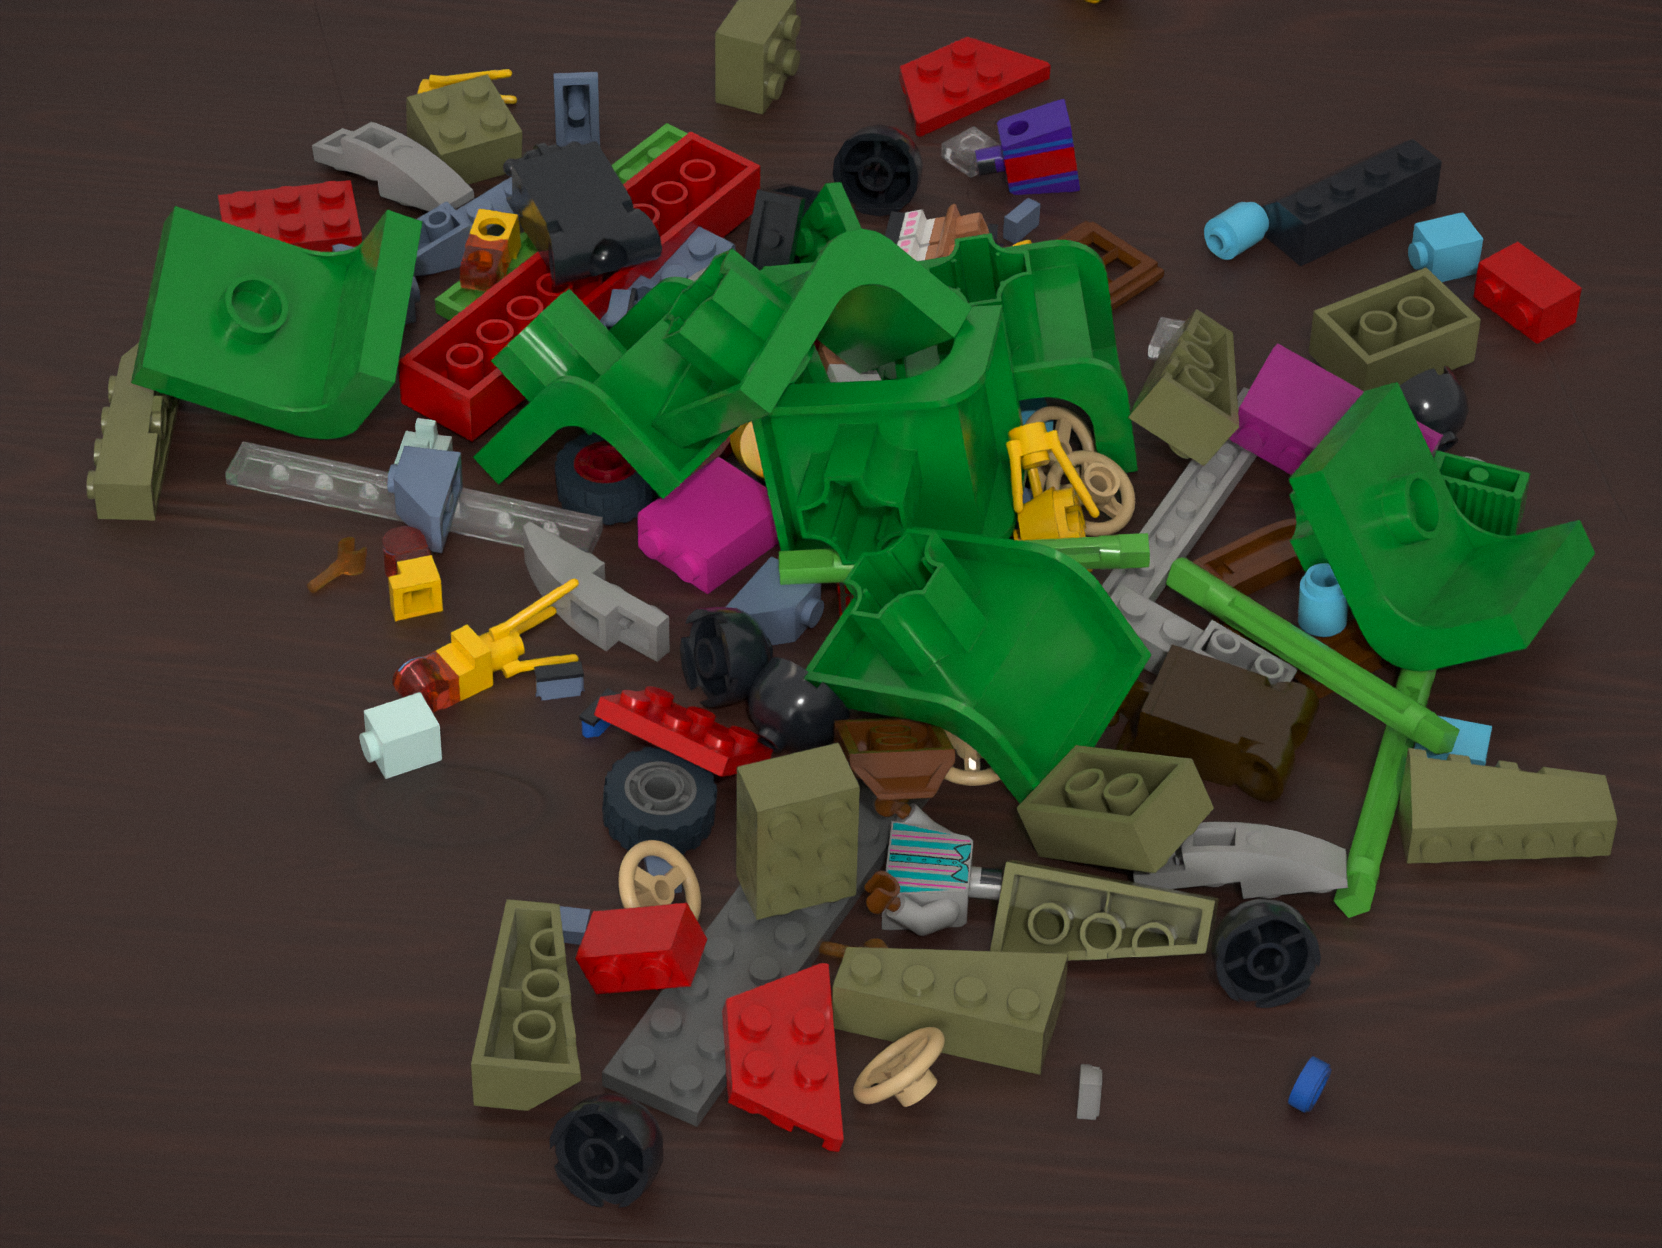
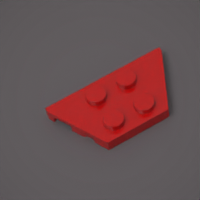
(965, 80)
(785, 1054)

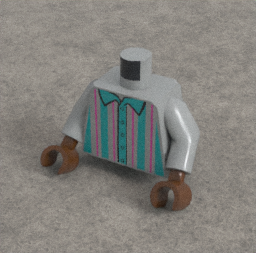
(926, 874)

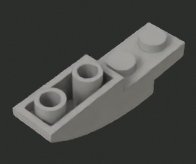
(399, 164)
(595, 607)
(1161, 629)
(1261, 857)

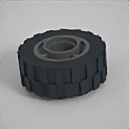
(659, 799)

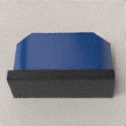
(592, 725)

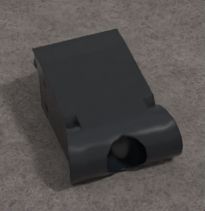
(578, 212)

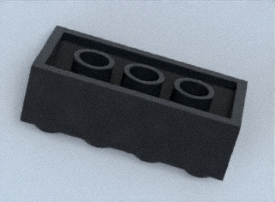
(1353, 201)

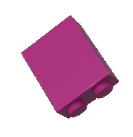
(709, 525)

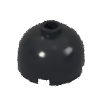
(878, 169)
(1438, 403)
(724, 654)
(792, 710)
(1264, 953)
(608, 1149)

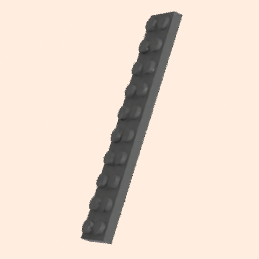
(678, 1045)

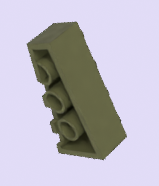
(1192, 390)
(984, 1002)

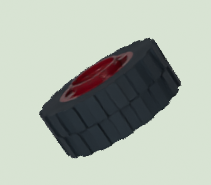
(600, 481)

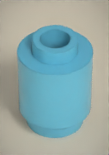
(1236, 229)
(1321, 602)

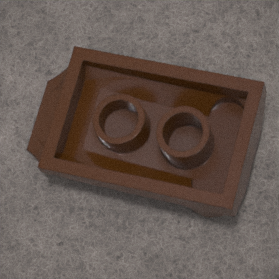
(896, 755)

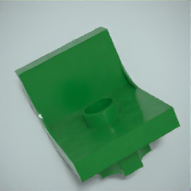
(277, 326)
(757, 328)
(1055, 328)
(600, 382)
(886, 455)
(1407, 559)
(987, 643)

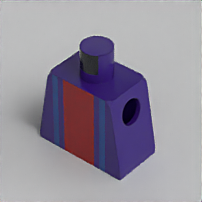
(1034, 151)

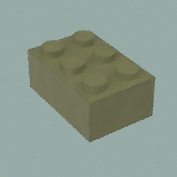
(1394, 332)
(1115, 808)
(797, 831)

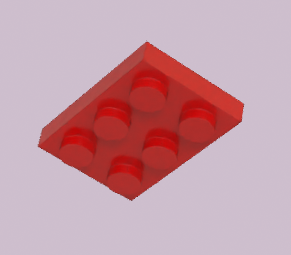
(299, 215)
(682, 730)

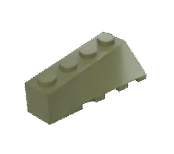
(133, 447)
(1500, 812)
(1097, 916)
(527, 1021)

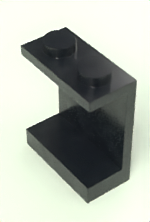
(777, 224)

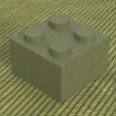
(756, 53)
(466, 128)

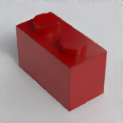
(1527, 292)
(641, 948)

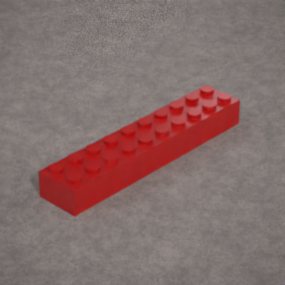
(452, 369)

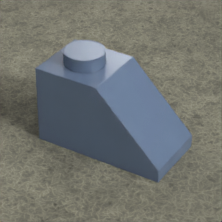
(576, 107)
(427, 491)
(779, 609)

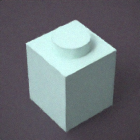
(401, 735)

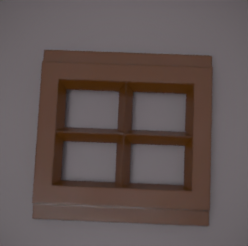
(1143, 270)

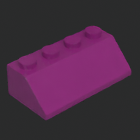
(1295, 408)

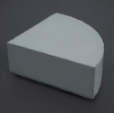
(1089, 1092)

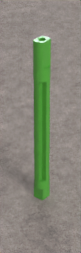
(1098, 552)
(1312, 657)
(1380, 804)

